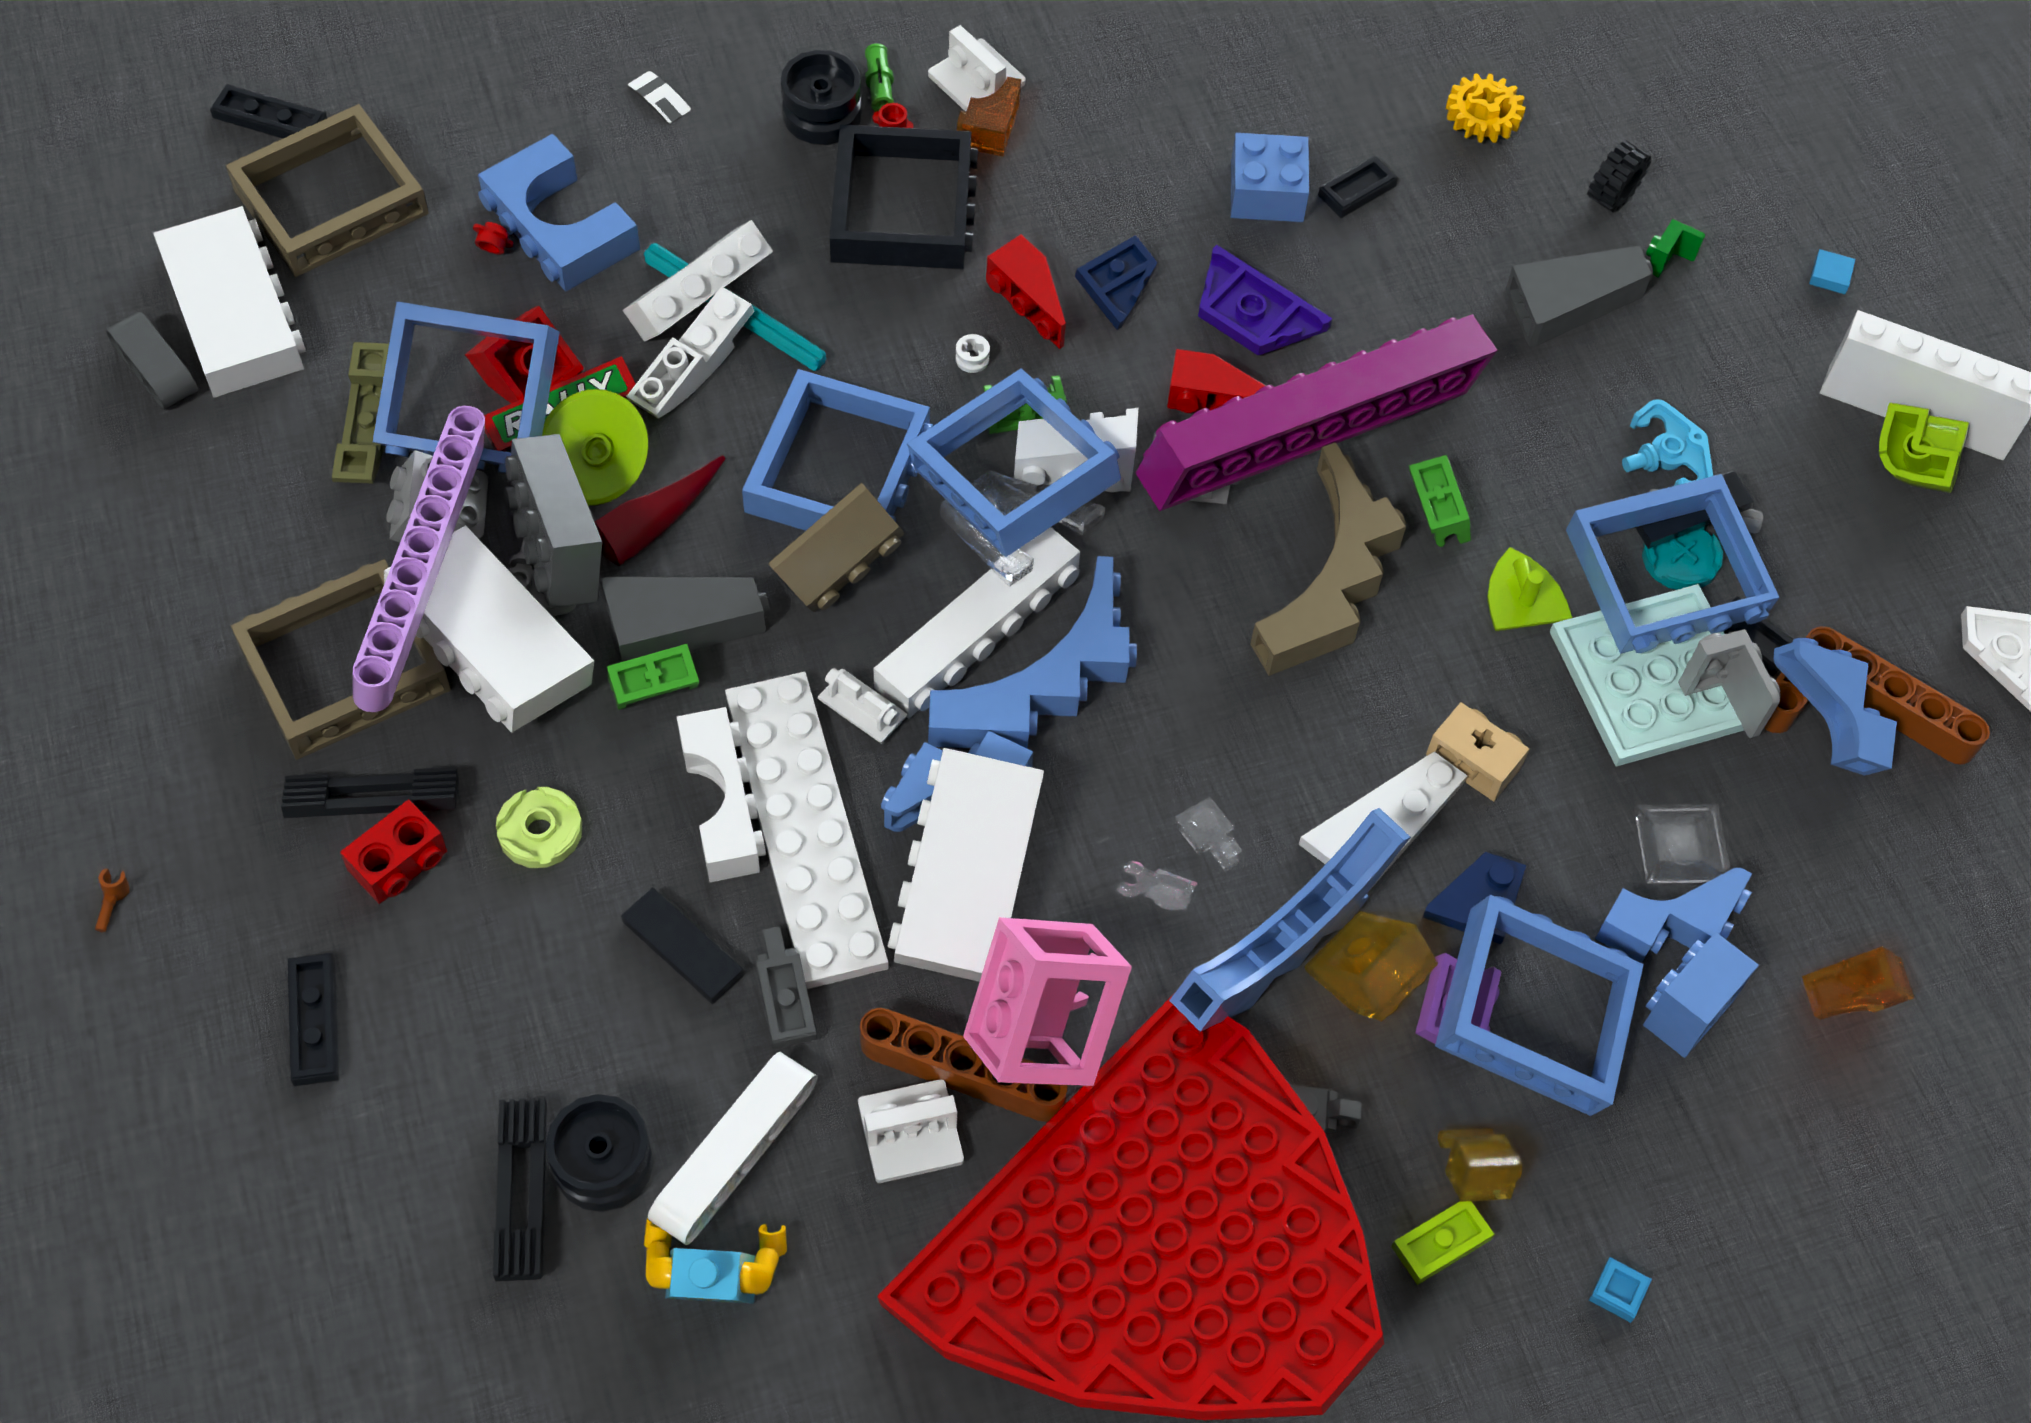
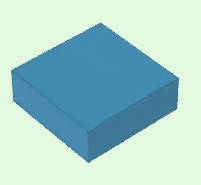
(1832, 271)
(1620, 1289)

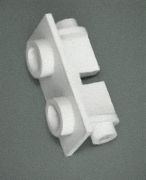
(861, 705)

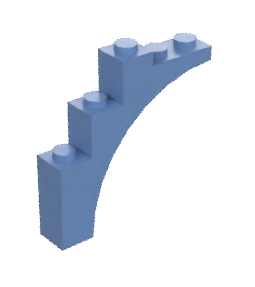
(1051, 686)
(1281, 943)

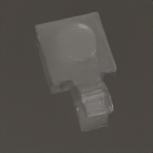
(1209, 829)
(1166, 888)

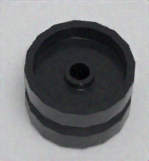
(820, 94)
(599, 1152)

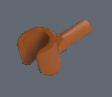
(112, 893)

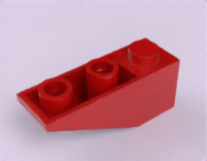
(1025, 280)
(1206, 382)

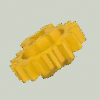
(1485, 108)

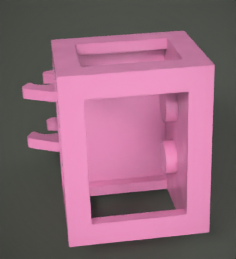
(1029, 995)

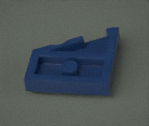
(1118, 278)
(1484, 877)

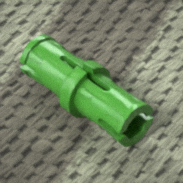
(878, 63)

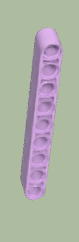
(418, 560)

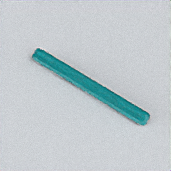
(759, 322)

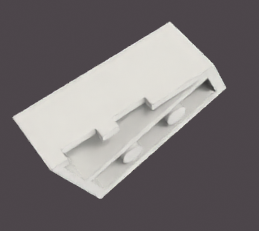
(1047, 456)

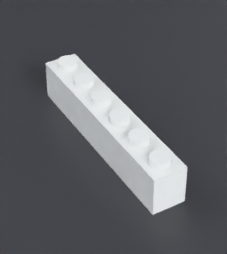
(973, 625)

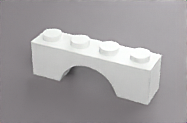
(697, 281)
(728, 837)

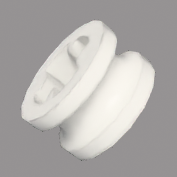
(981, 348)

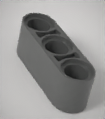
(152, 360)

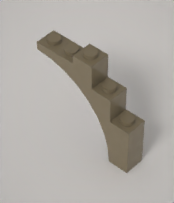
(1326, 612)

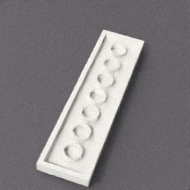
(806, 831)

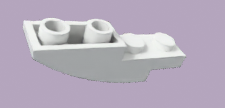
(692, 359)

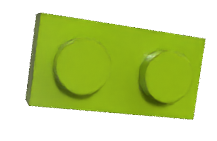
(1442, 1240)

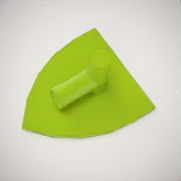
(1524, 594)

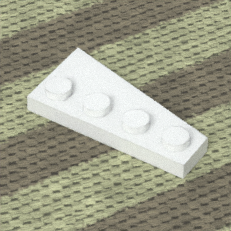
(1407, 798)

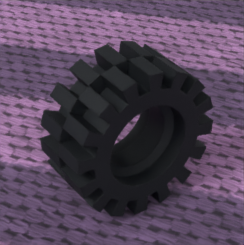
(1619, 176)

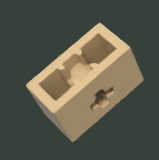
(1479, 750)

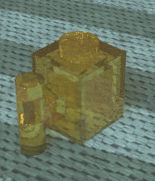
(1480, 1164)

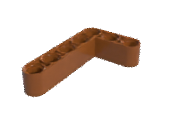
(1908, 705)

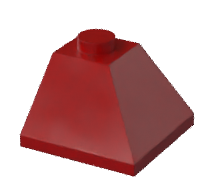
(506, 362)

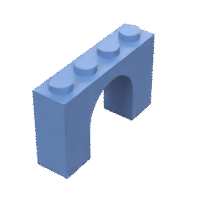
(564, 251)

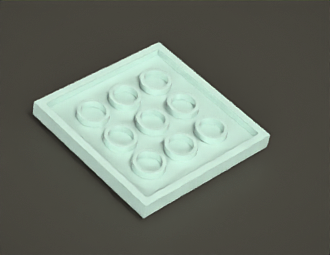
(1638, 694)

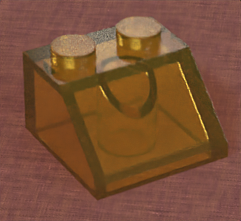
(1373, 964)

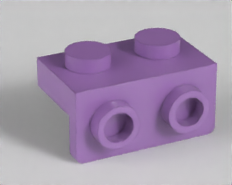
(1437, 995)

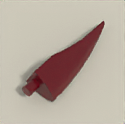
(643, 519)

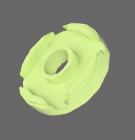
(545, 848)

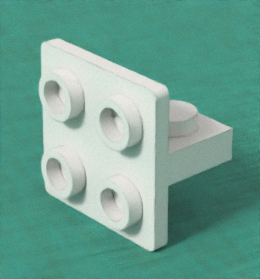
(971, 69)
(911, 1130)

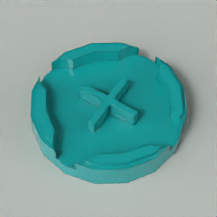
(1685, 560)

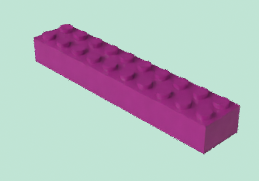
(1313, 411)

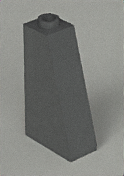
(1574, 290)
(677, 611)

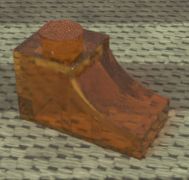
(992, 118)
(1858, 984)

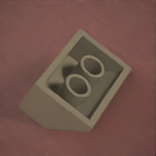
(838, 549)

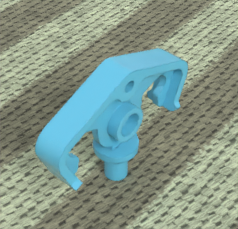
(1680, 445)

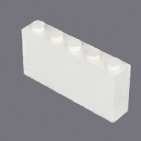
(231, 301)
(1905, 367)
(499, 636)
(965, 862)

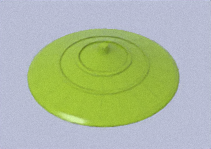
(602, 440)

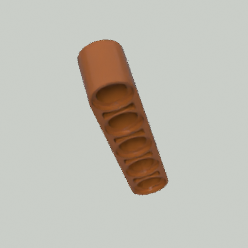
(937, 1064)

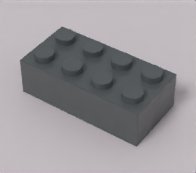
(553, 521)

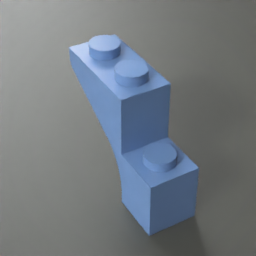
(1837, 689)
(904, 802)
(1644, 924)

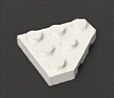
(2001, 646)

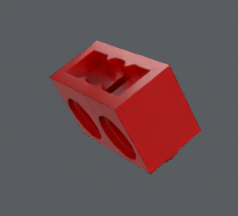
(387, 845)

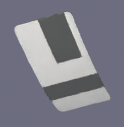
(660, 96)

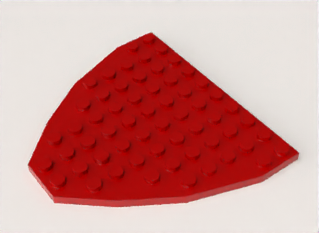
(1160, 1245)

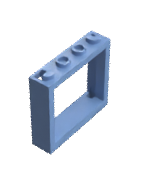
(538, 383)
(807, 387)
(1702, 494)
(1045, 508)
(1517, 1062)

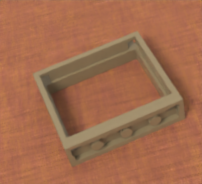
(344, 231)
(344, 716)

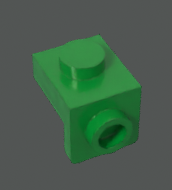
(1677, 240)

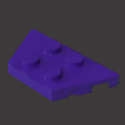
(1255, 307)

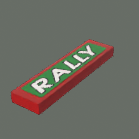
(504, 423)

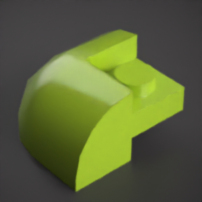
(1922, 447)

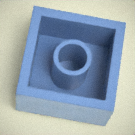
(1269, 177)
(1698, 993)

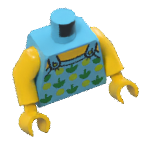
(712, 1273)

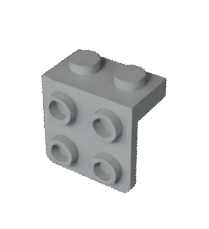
(407, 482)
(1737, 667)

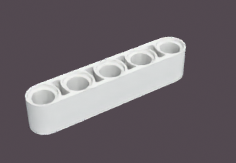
(732, 1148)

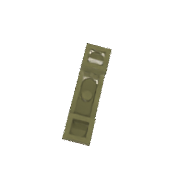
(358, 457)

